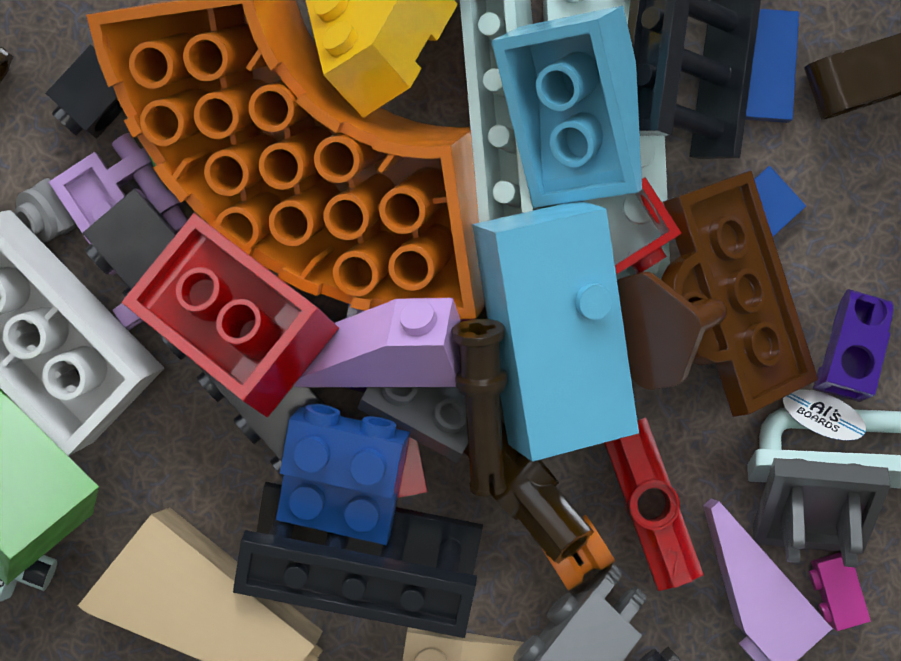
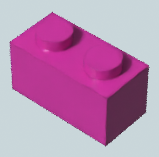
(840, 592)

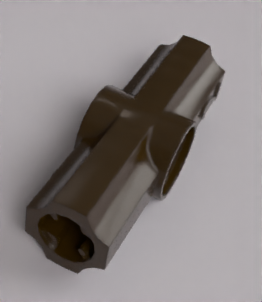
(540, 504)

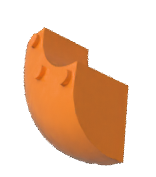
(284, 163)

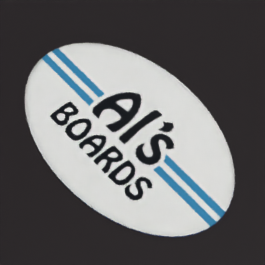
(825, 415)

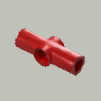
(662, 538)

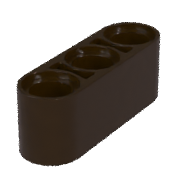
(856, 77)

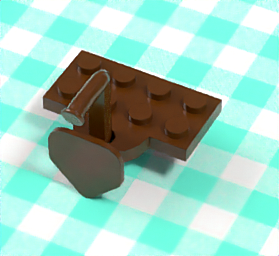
(718, 303)

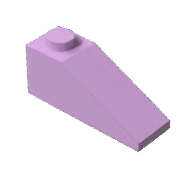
(391, 347)
(762, 599)

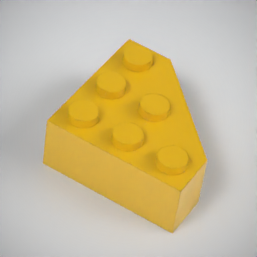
(373, 44)

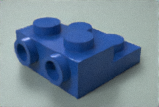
(342, 473)

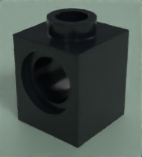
(84, 96)

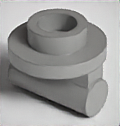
(43, 212)

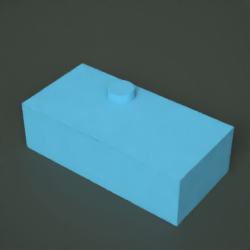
(564, 338)

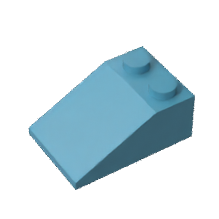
(573, 106)

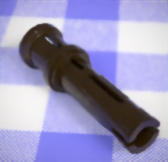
(481, 383)

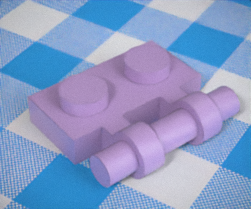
(93, 189)

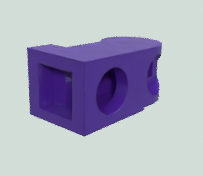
(856, 347)

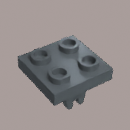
(429, 413)
(820, 507)

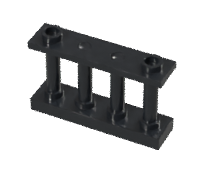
(724, 70)
(412, 582)

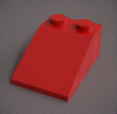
(230, 315)

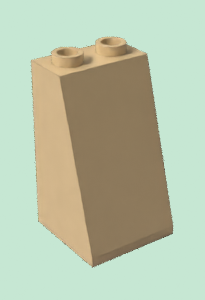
(180, 593)

